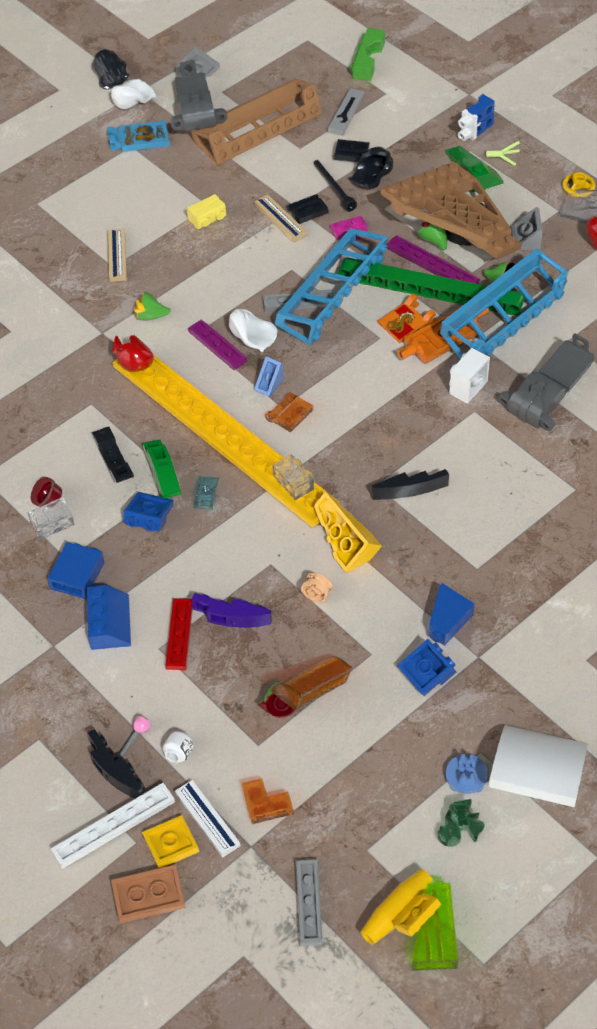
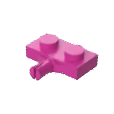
(340, 228)

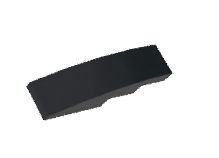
(404, 486)

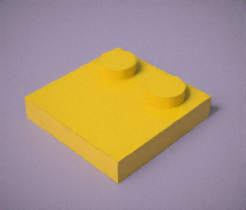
(170, 842)

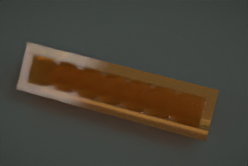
(313, 682)

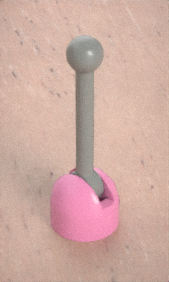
(140, 726)

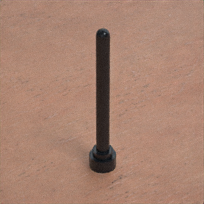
(349, 203)

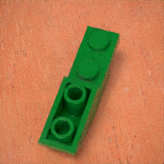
(163, 468)

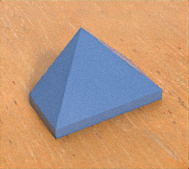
(269, 377)

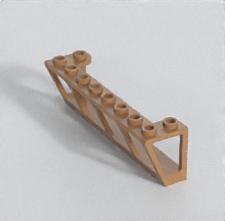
(254, 110)

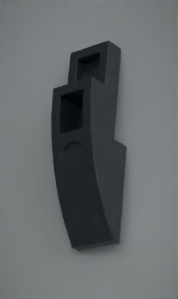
(114, 770)

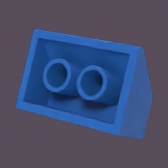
(108, 617)

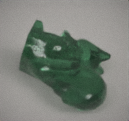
(459, 819)

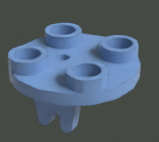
(466, 782)

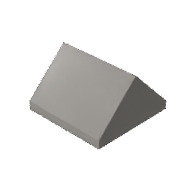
(528, 230)

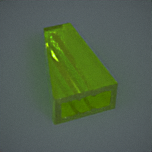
(436, 938)

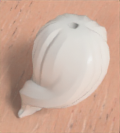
(132, 93)
(252, 330)

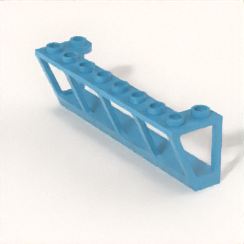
(321, 271)
(496, 290)

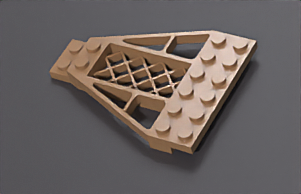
(450, 208)

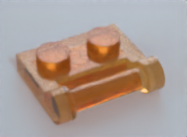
(292, 415)

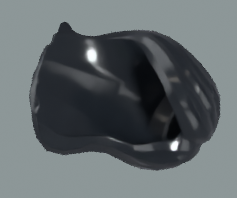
(110, 69)
(372, 167)

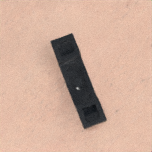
(111, 455)

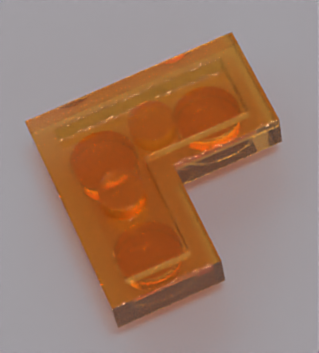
(262, 807)

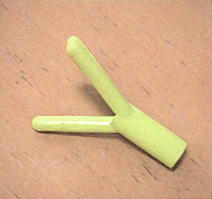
(500, 153)

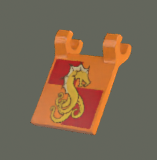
(405, 319)

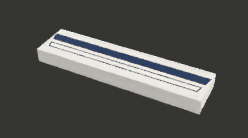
(207, 818)

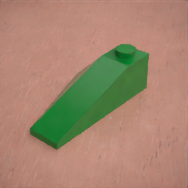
(484, 173)

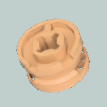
(316, 587)

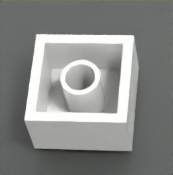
(469, 375)

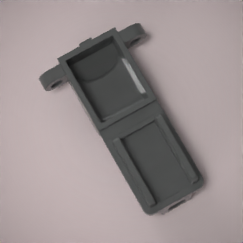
(195, 101)
(546, 388)

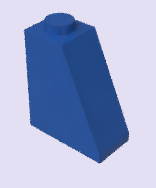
(449, 614)

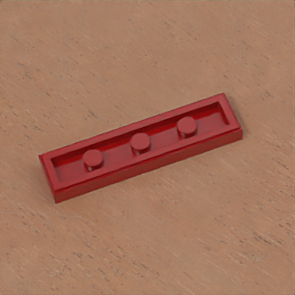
(179, 634)

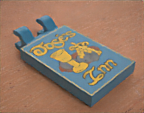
(139, 136)

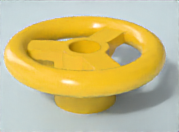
(579, 182)

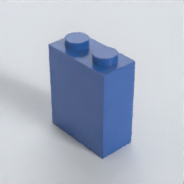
(76, 570)

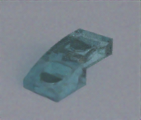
(206, 493)

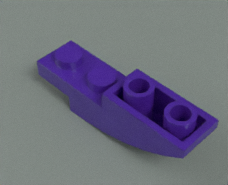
(238, 614)

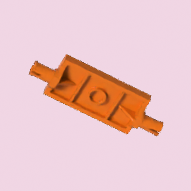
(430, 344)

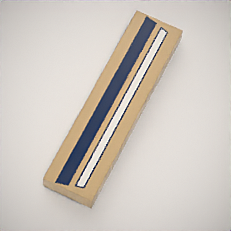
(280, 218)
(117, 255)

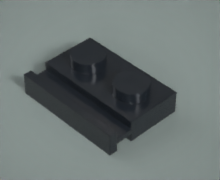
(350, 150)
(308, 208)

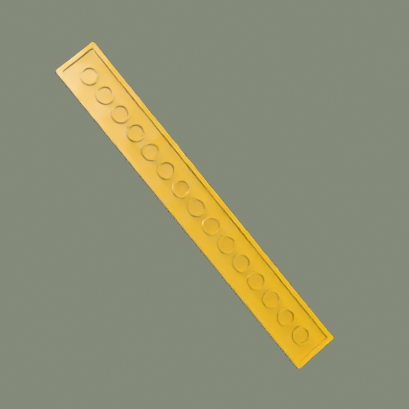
(221, 433)

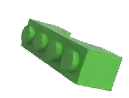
(363, 64)

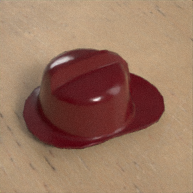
(45, 492)

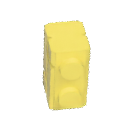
(206, 211)

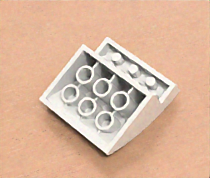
(538, 765)

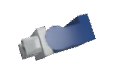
(477, 118)

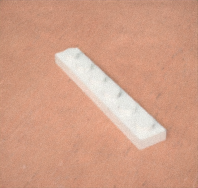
(112, 825)

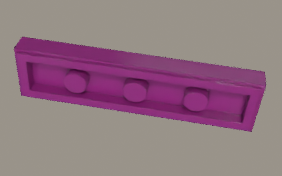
(217, 344)

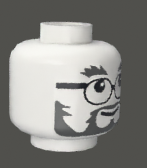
(178, 747)

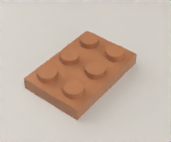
(148, 894)

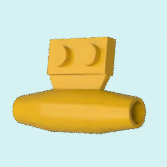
(403, 909)

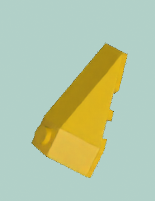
(350, 540)

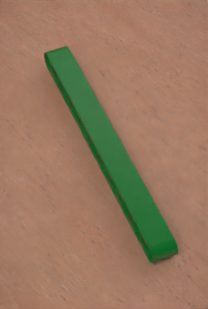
(427, 285)

